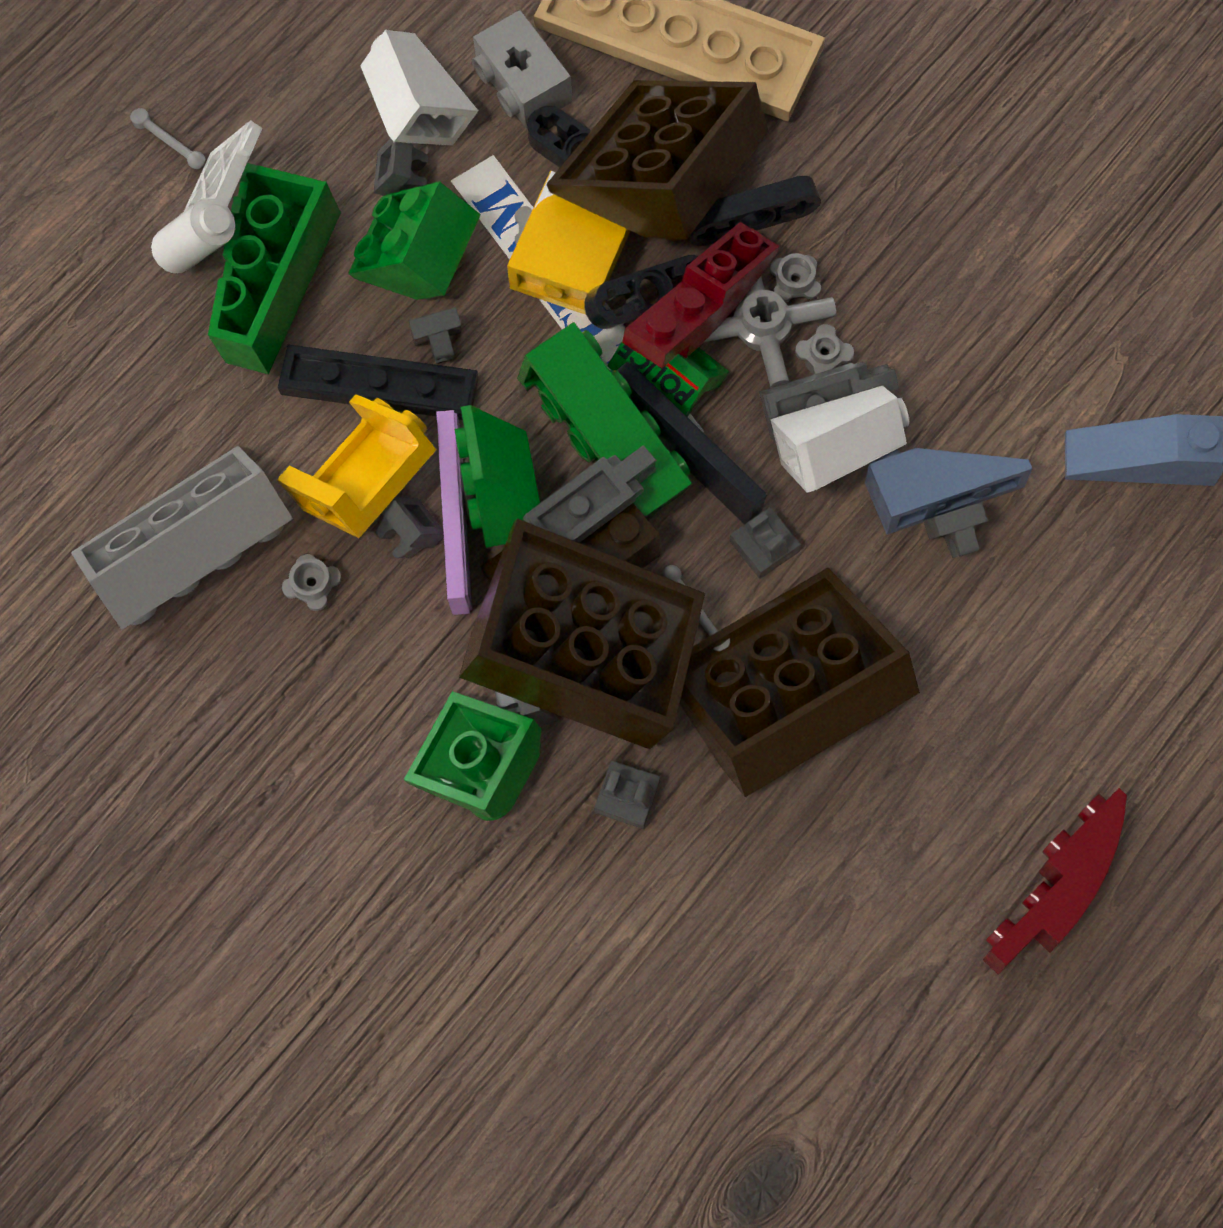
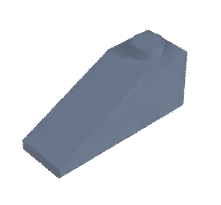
(1148, 451)
(935, 482)

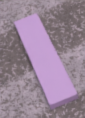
(454, 516)

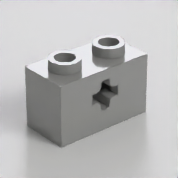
(520, 68)

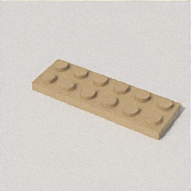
(694, 42)

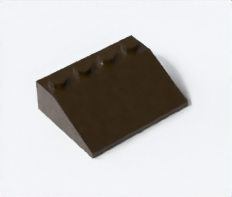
(663, 154)
(584, 636)
(793, 680)

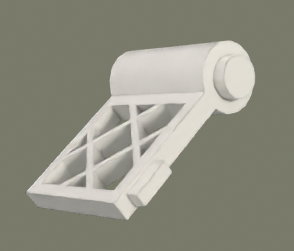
(207, 219)

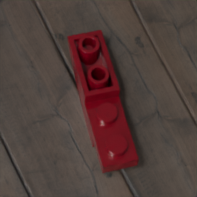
(704, 298)
(1075, 870)

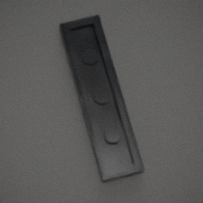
(400, 383)
(700, 453)

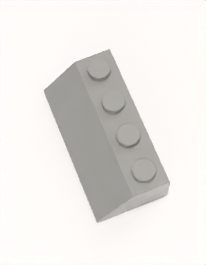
(182, 537)

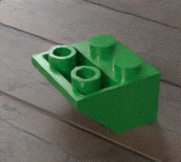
(415, 241)
(497, 473)

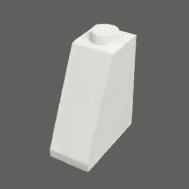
(415, 91)
(839, 436)

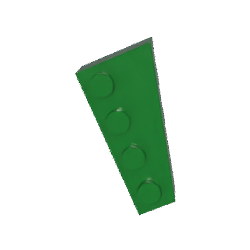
(269, 263)
(599, 412)

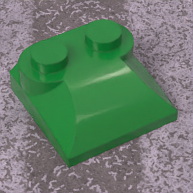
(477, 756)

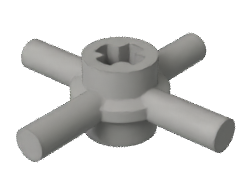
(769, 334)

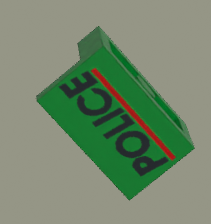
(681, 379)

